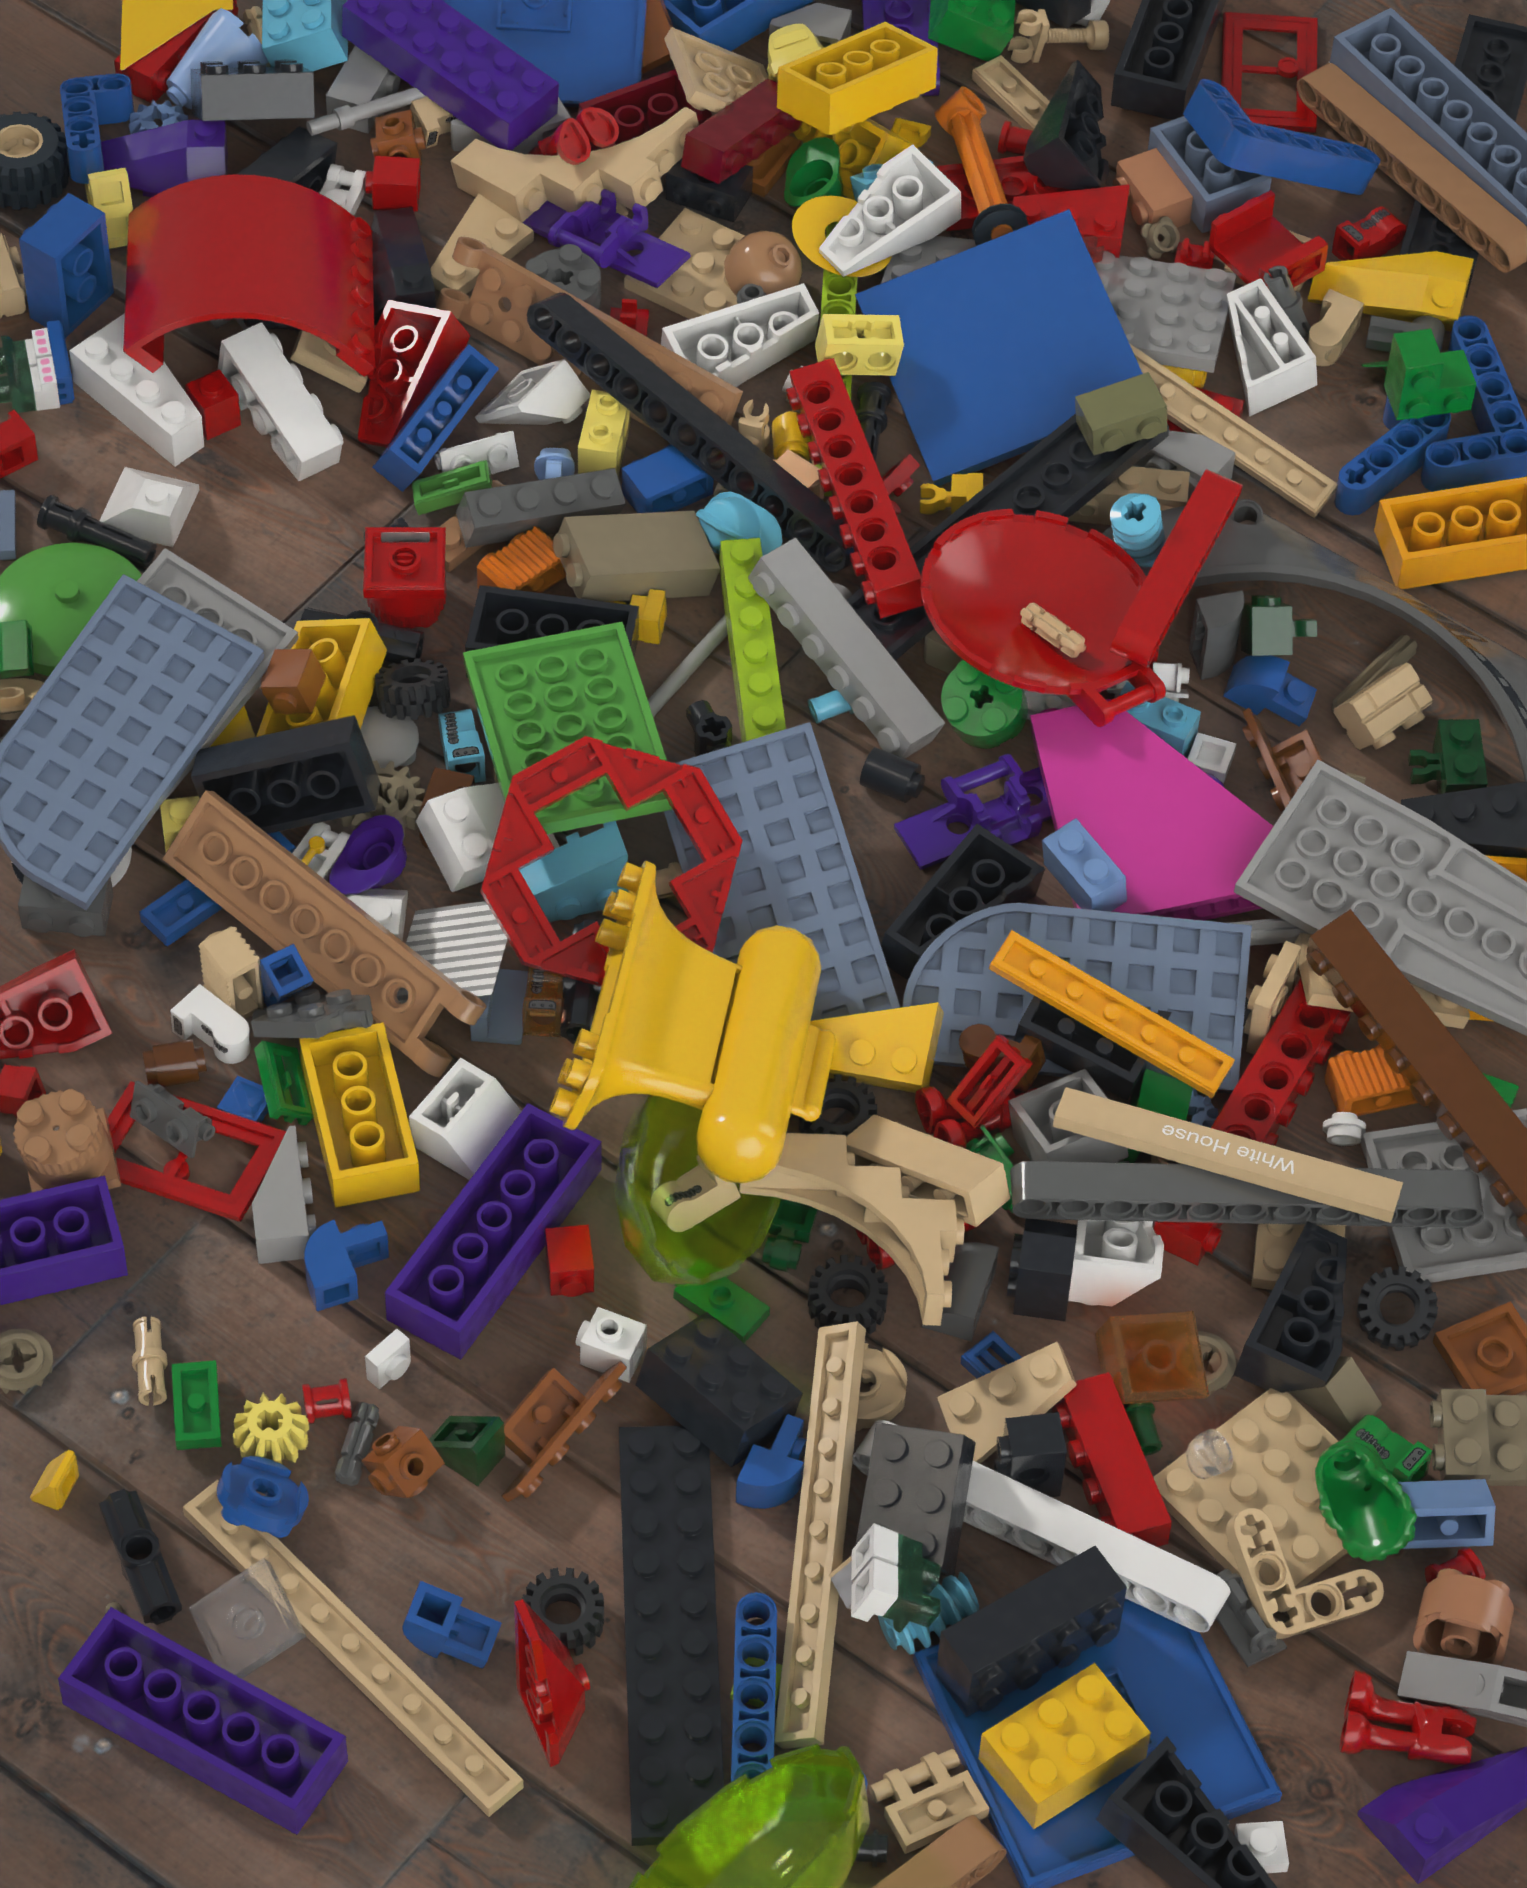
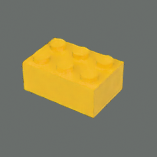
(1064, 1745)

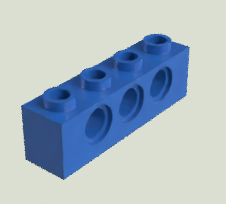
(435, 418)

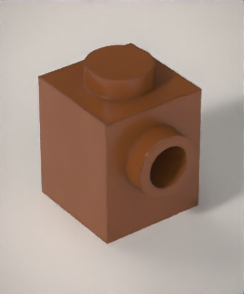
(293, 681)

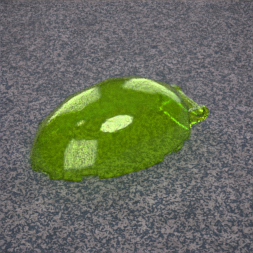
(659, 1149)
(776, 1831)

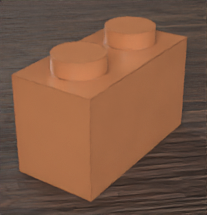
(1154, 189)

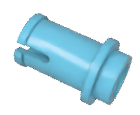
(828, 706)

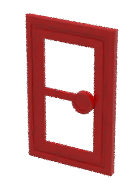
(1231, 77)
(173, 1181)

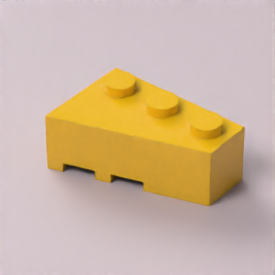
(886, 1046)

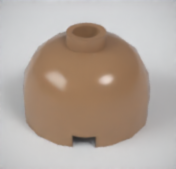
(763, 260)

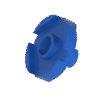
(272, 1513)

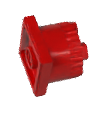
(405, 574)

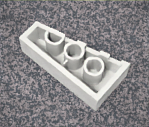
(746, 336)
(142, 400)
(279, 401)

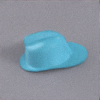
(734, 518)

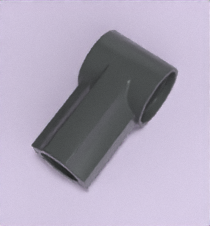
(1382, 330)

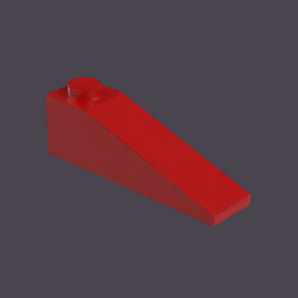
(410, 356)
(548, 1682)

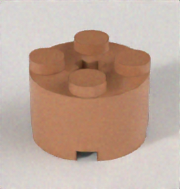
(1464, 1618)

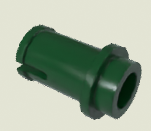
(1144, 1426)

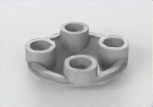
(390, 738)

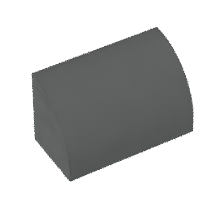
(1216, 632)
(971, 1280)

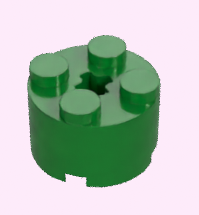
(994, 721)

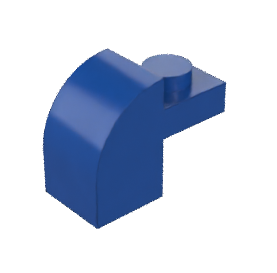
(334, 1255)

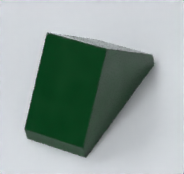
(471, 1445)

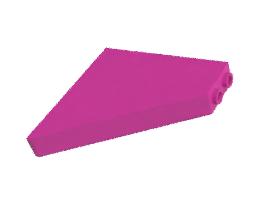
(1150, 811)

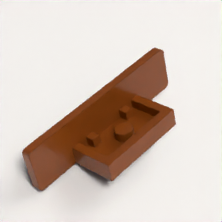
(1285, 762)
(547, 1419)

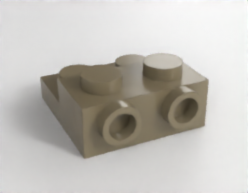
(1480, 1436)

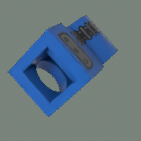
(283, 975)

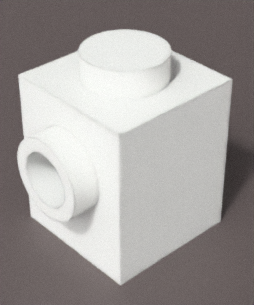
(611, 1340)

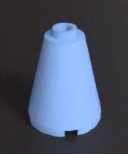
(217, 41)

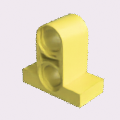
(112, 195)

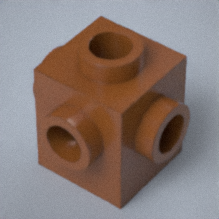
(398, 136)
(402, 1462)

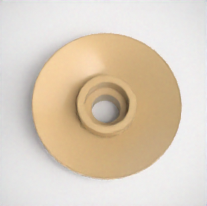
(16, 695)

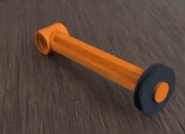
(961, 119)

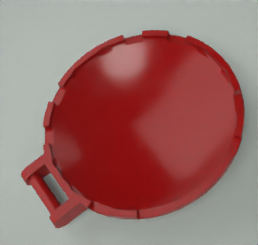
(1004, 561)

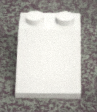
(462, 832)

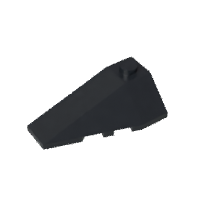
(1067, 138)
(399, 261)
(1302, 1319)

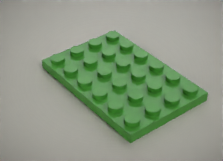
(554, 692)

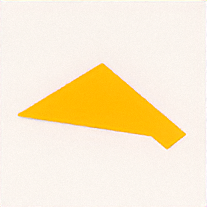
(154, 22)

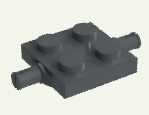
(313, 1015)

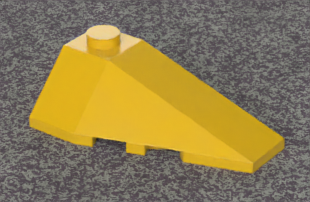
(859, 146)
(1400, 285)

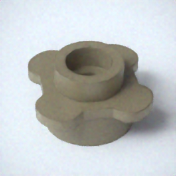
(1169, 235)

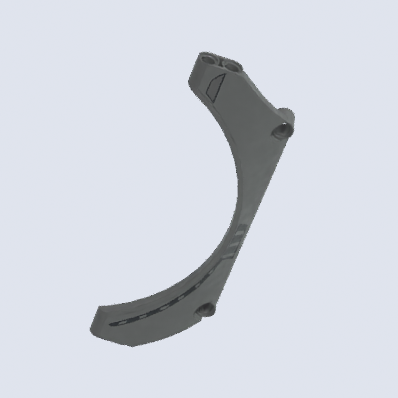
(1282, 554)

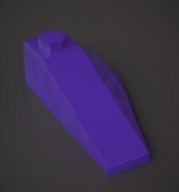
(169, 154)
(1447, 1812)

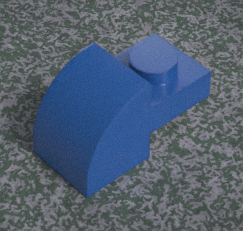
(1264, 683)
(774, 1474)
(441, 1625)

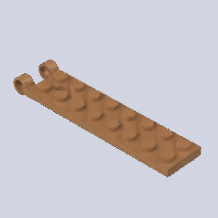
(504, 278)
(335, 938)

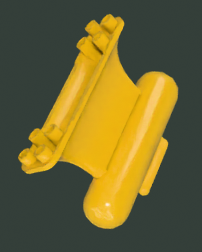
(702, 1031)

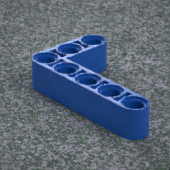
(1274, 150)
(1501, 446)
(754, 1683)

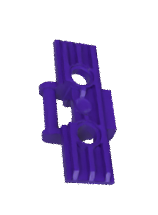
(609, 236)
(1006, 817)

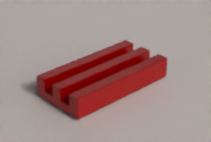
(1020, 1067)

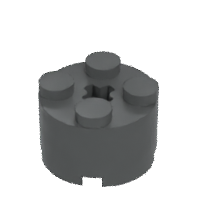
(570, 271)

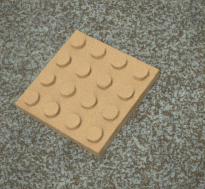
(1272, 1470)

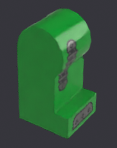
(1400, 1457)

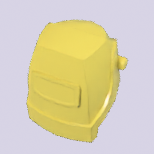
(789, 45)

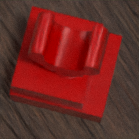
(18, 1086)

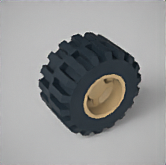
(31, 160)

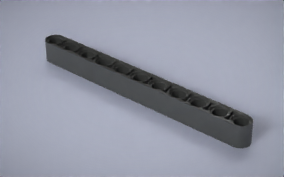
(1197, 1195)

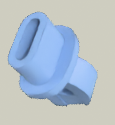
(554, 463)

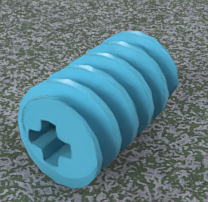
(1138, 527)
(956, 1603)

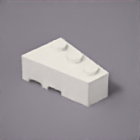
(1268, 348)

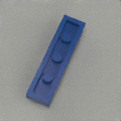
(186, 907)

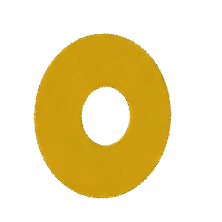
(810, 225)

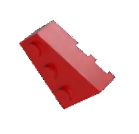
(1095, 211)

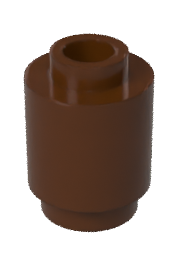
(174, 1063)

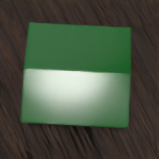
(16, 649)

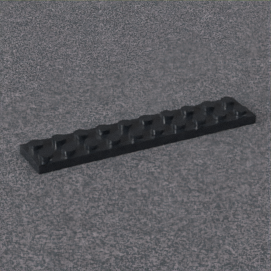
(1496, 62)
(1050, 478)
(669, 1628)

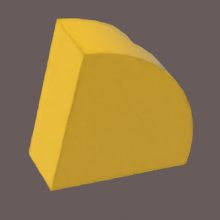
(912, 131)

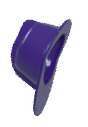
(371, 856)

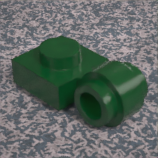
(790, 1223)

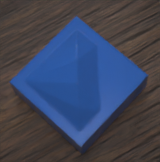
(245, 1100)

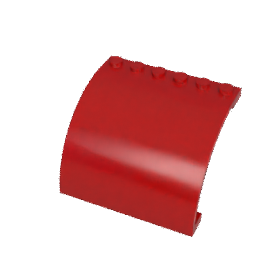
(248, 254)

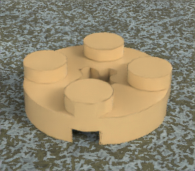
(889, 1388)

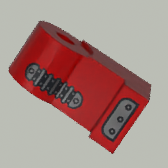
(1368, 236)

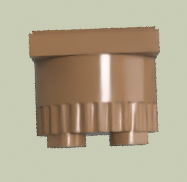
(65, 1141)

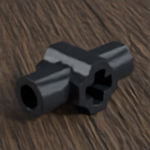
(710, 729)

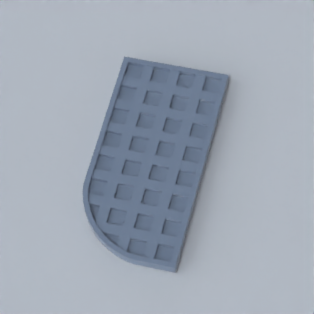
(113, 736)
(793, 866)
(1155, 960)

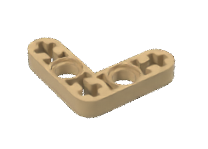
(1294, 1601)

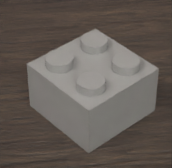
(1033, 1121)

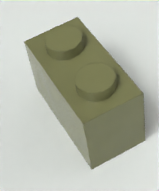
(1121, 413)

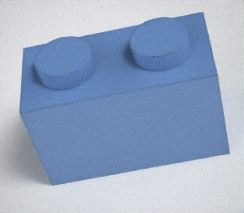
(1084, 868)
(1451, 1513)

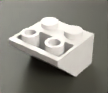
(463, 1118)

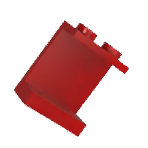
(1255, 241)

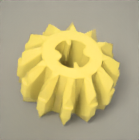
(271, 1429)

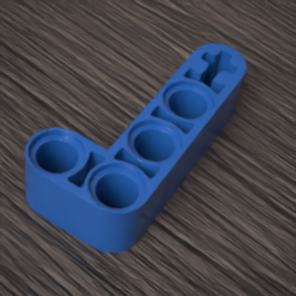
(85, 106)
(1387, 460)

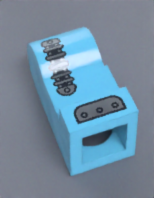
(461, 742)

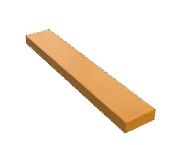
(1111, 1014)

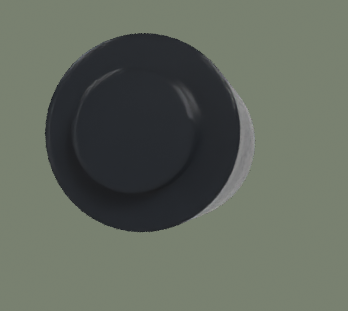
(892, 775)

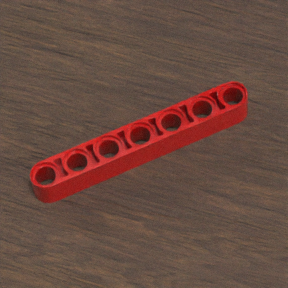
(1176, 568)

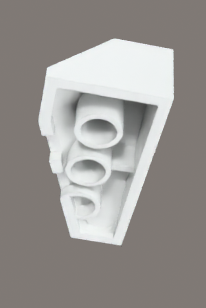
(898, 211)
(1114, 1260)

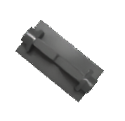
(166, 1118)
(1243, 1624)

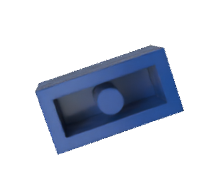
(664, 482)

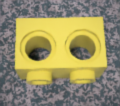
(861, 343)
(603, 434)

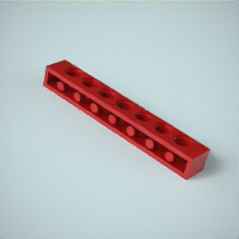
(856, 488)
(1256, 1099)

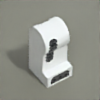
(213, 1023)

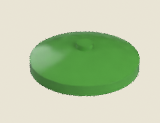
(59, 593)

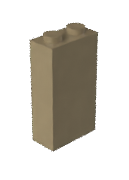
(635, 553)

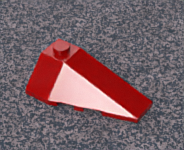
(50, 1010)

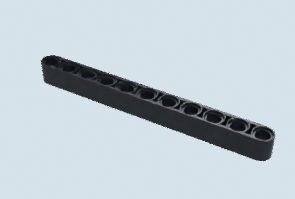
(689, 425)

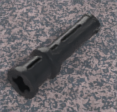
(872, 412)
(80, 526)

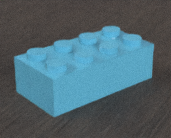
(304, 32)

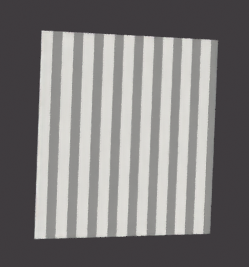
(461, 944)

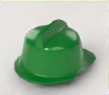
(813, 172)

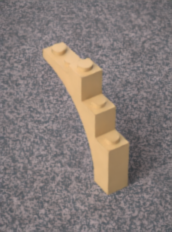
(526, 181)
(912, 1231)

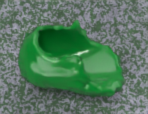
(1363, 1501)

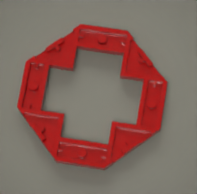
(634, 779)

